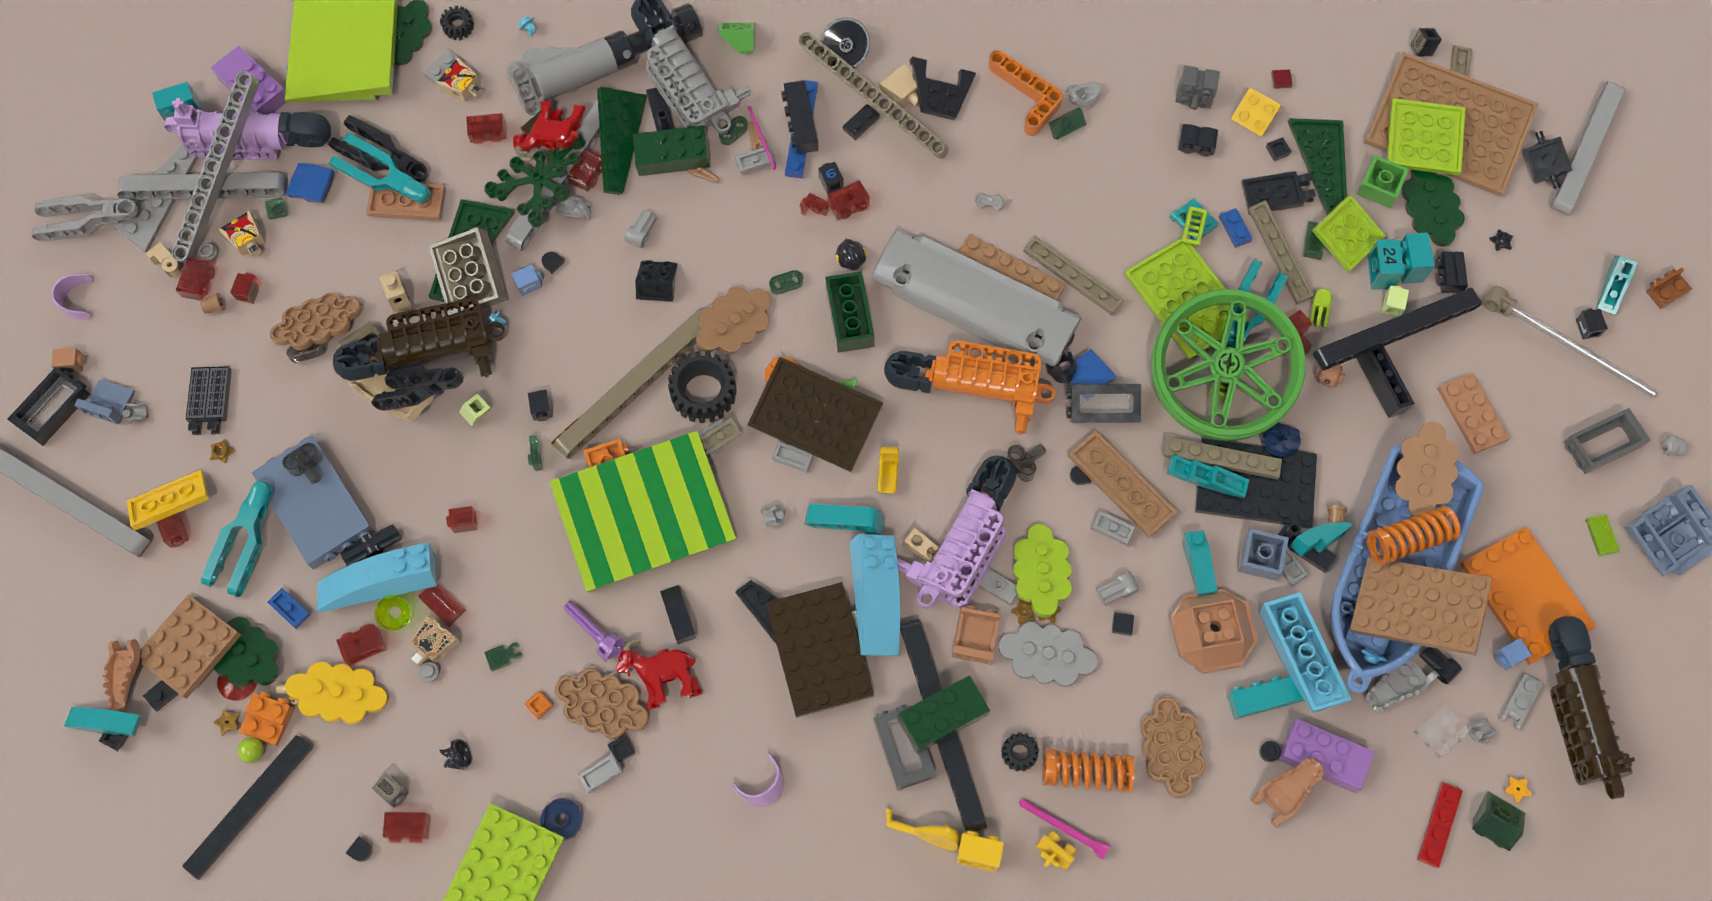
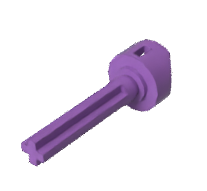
(607, 644)

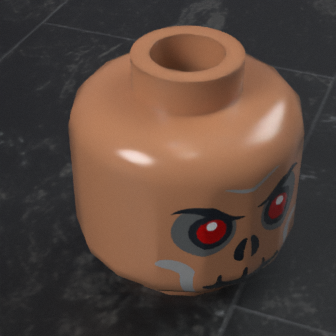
(1330, 376)

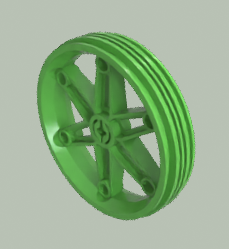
(1244, 300)

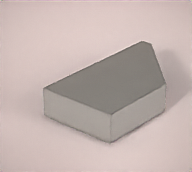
(1292, 569)

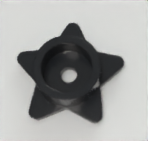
(1501, 236)

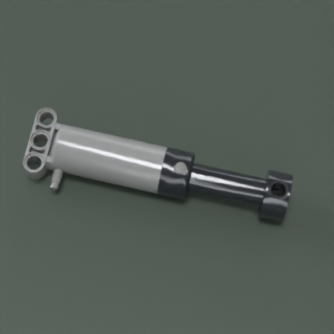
(592, 61)

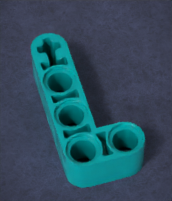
(851, 518)

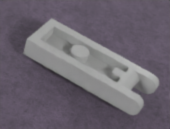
(1521, 699)

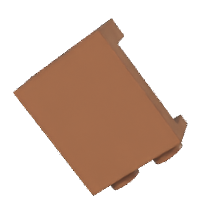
(976, 635)

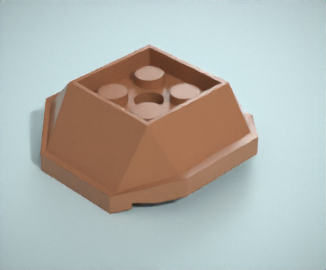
(1208, 649)

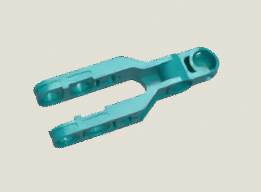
(394, 180)
(1271, 296)
(251, 517)

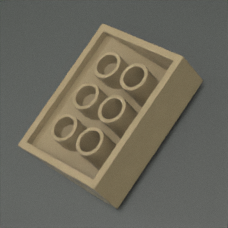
(468, 269)

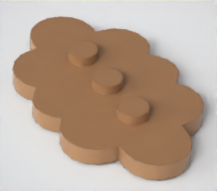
(733, 320)
(315, 321)
(1427, 469)
(601, 703)
(1172, 747)

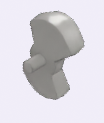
(996, 202)

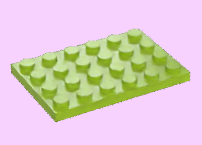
(1173, 278)
(505, 859)

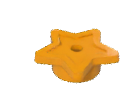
(1512, 791)

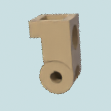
(168, 263)
(920, 545)

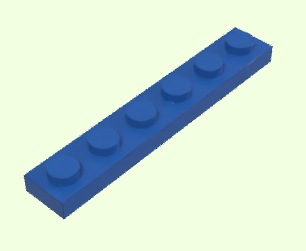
(796, 163)

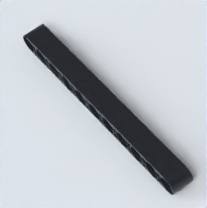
(1397, 329)
(949, 748)

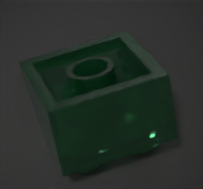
(1499, 821)

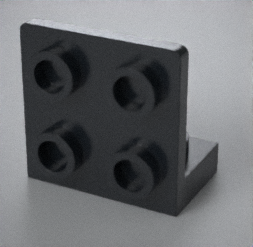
(655, 281)

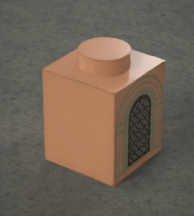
(69, 359)

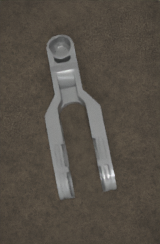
(105, 211)

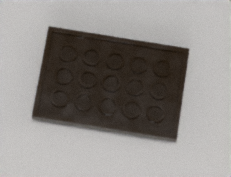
(815, 414)
(819, 650)

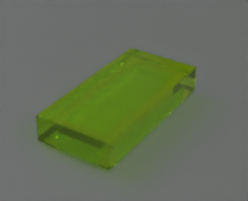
(1602, 535)

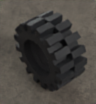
(456, 14)
(1020, 739)

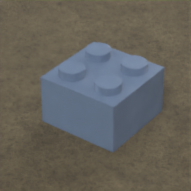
(1263, 554)

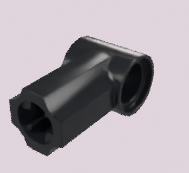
(1445, 667)

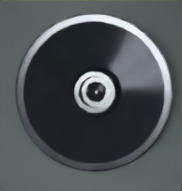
(848, 40)

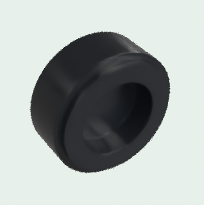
(1270, 751)

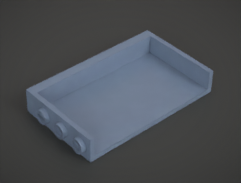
(317, 515)

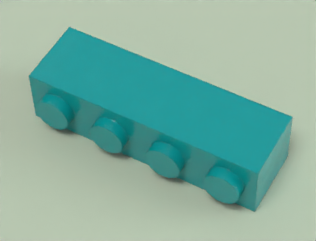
(1263, 697)

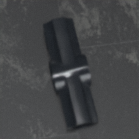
(371, 545)

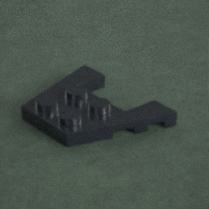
(939, 97)

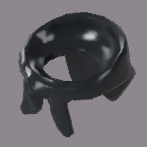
(1063, 376)
(458, 755)

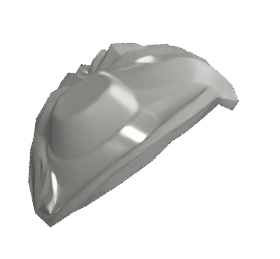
(1084, 94)
(574, 207)

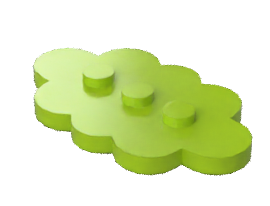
(1042, 570)

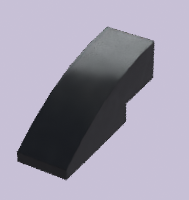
(678, 614)

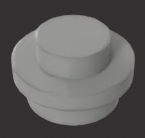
(207, 252)
(428, 672)

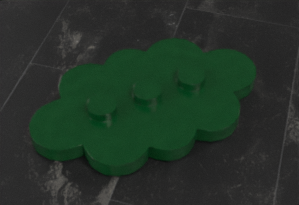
(410, 30)
(1433, 206)
(249, 657)

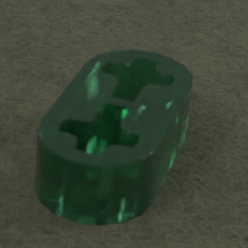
(734, 131)
(786, 282)

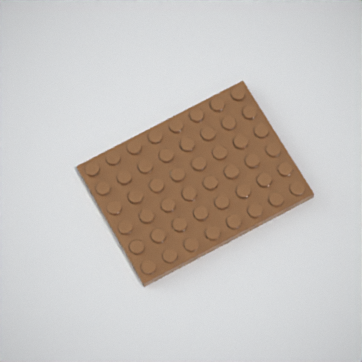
(1493, 118)

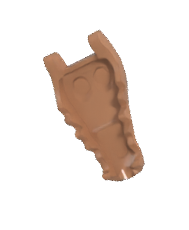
(119, 673)
(1289, 790)

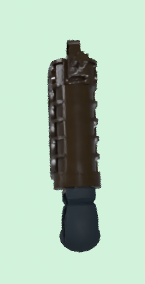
(421, 341)
(1583, 710)

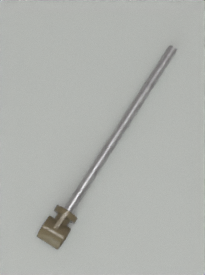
(1498, 300)

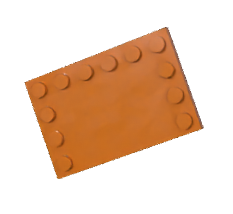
(1525, 590)

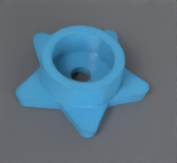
(1372, 656)

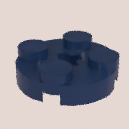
(1290, 443)
(572, 813)

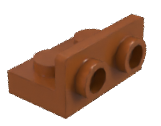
(1669, 288)

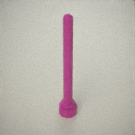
(1099, 848)

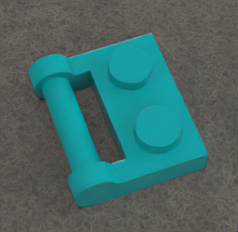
(1210, 223)

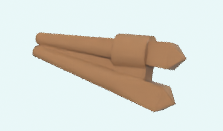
(754, 136)
(704, 174)

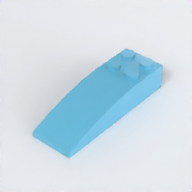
(378, 577)
(876, 593)
(1304, 652)

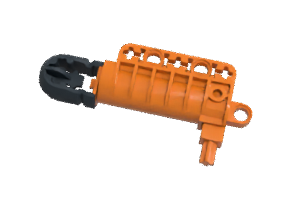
(974, 376)

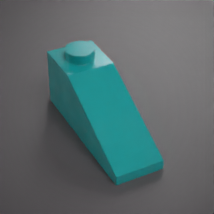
(1616, 283)
(1200, 562)

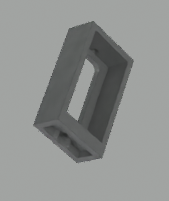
(1623, 419)

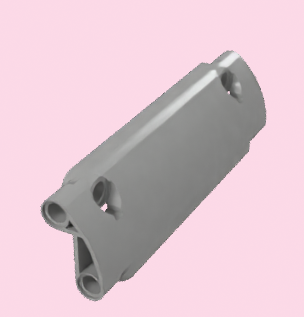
(975, 297)

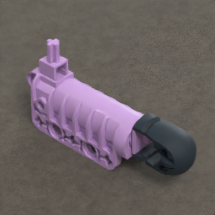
(260, 136)
(966, 540)

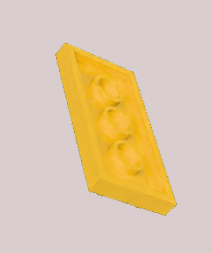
(167, 500)

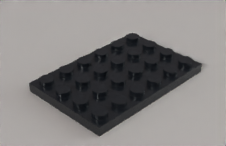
(1266, 499)

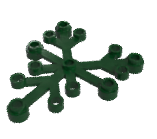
(537, 178)

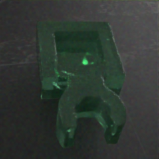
(535, 457)
(499, 656)

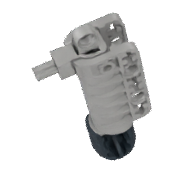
(682, 72)

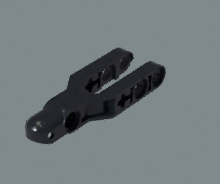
(405, 163)
(422, 382)

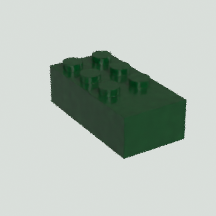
(671, 150)
(849, 312)
(943, 714)

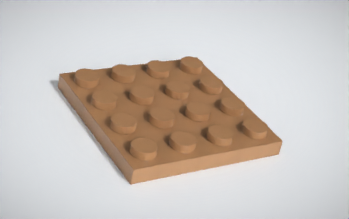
(187, 646)

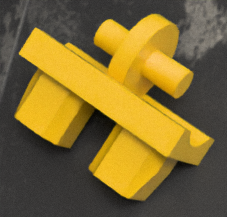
(1054, 853)

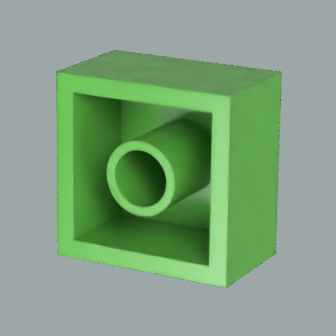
(1382, 181)

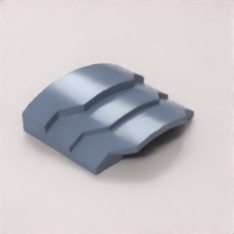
(1674, 531)

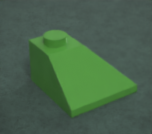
(738, 35)

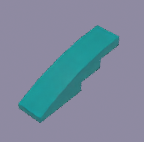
(1209, 477)
(103, 721)

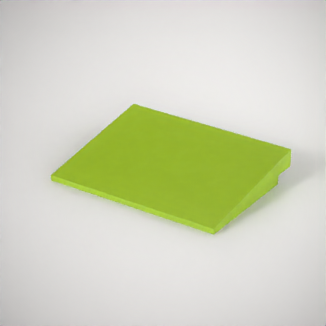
(341, 50)

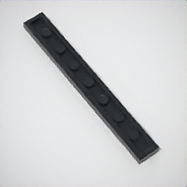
(247, 807)

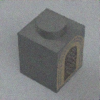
(390, 790)

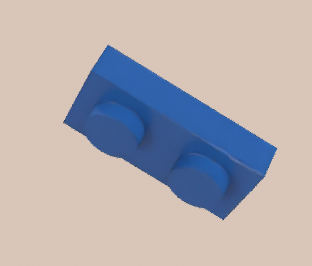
(1235, 227)
(288, 608)

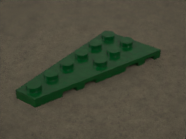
(618, 121)
(1324, 156)

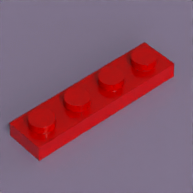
(1440, 825)

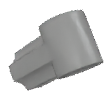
(640, 231)
(1122, 587)

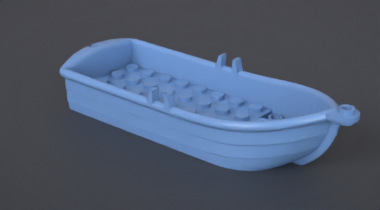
(1384, 510)

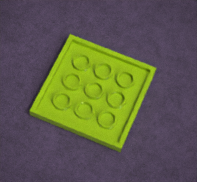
(1426, 136)

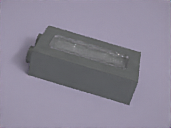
(904, 763)

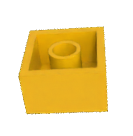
(979, 851)

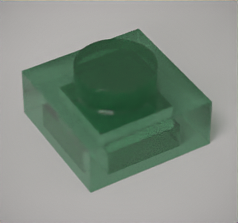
(276, 208)

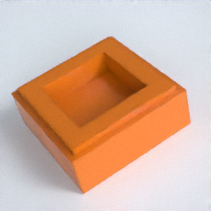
(538, 705)

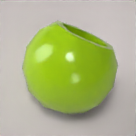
(250, 750)

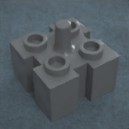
(1197, 87)

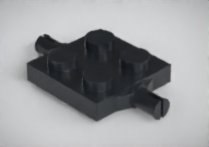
(1548, 159)

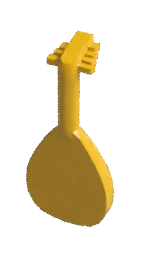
(938, 836)

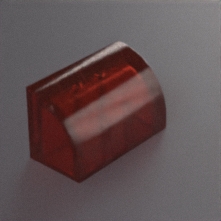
(442, 604)

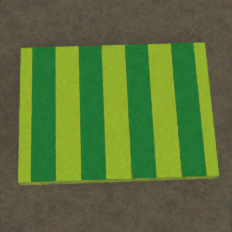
(642, 511)

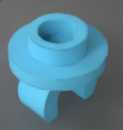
(526, 23)
(494, 317)

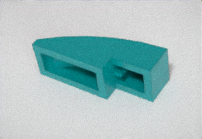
(1320, 537)

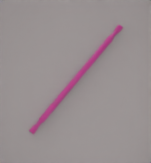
(761, 137)

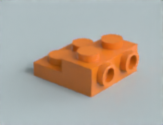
(606, 452)
(266, 718)

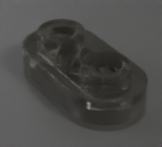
(313, 351)

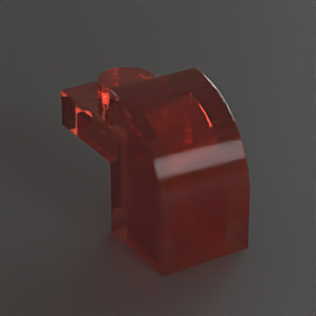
(1302, 325)

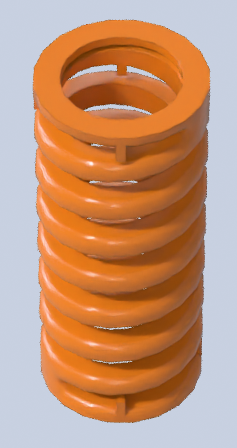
(1387, 533)
(1124, 766)

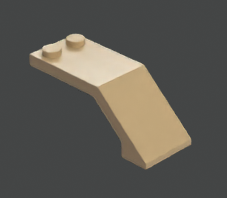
(375, 385)

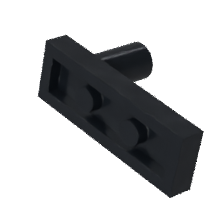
(660, 110)
(1319, 560)

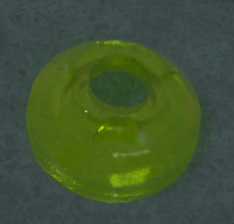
(383, 616)

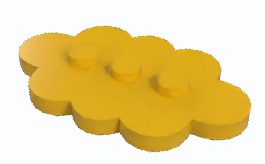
(336, 693)

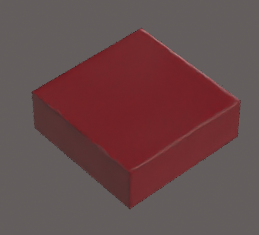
(1281, 79)

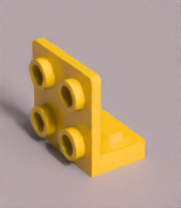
(1256, 111)

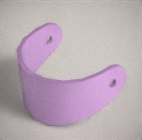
(62, 287)
(769, 796)

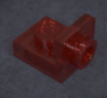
(816, 204)

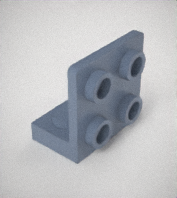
(106, 401)

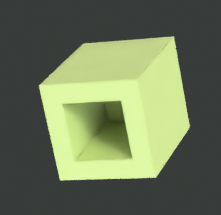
(1395, 301)
(474, 409)

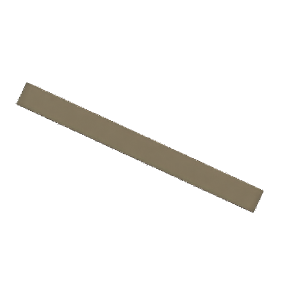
(880, 97)
(629, 388)

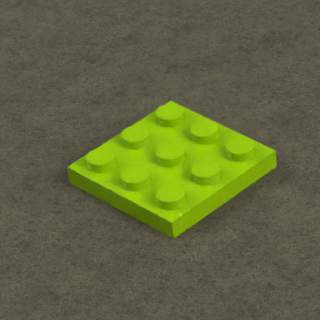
(1348, 233)

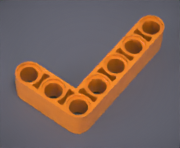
(1029, 88)

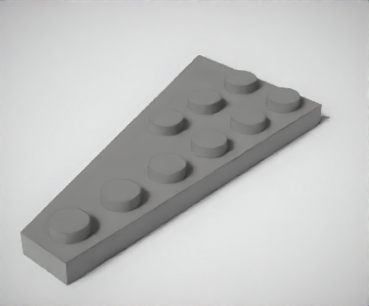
(152, 213)

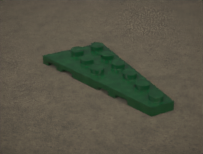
(473, 215)

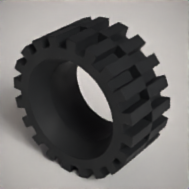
(696, 367)

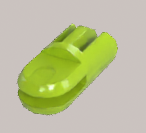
(1321, 304)

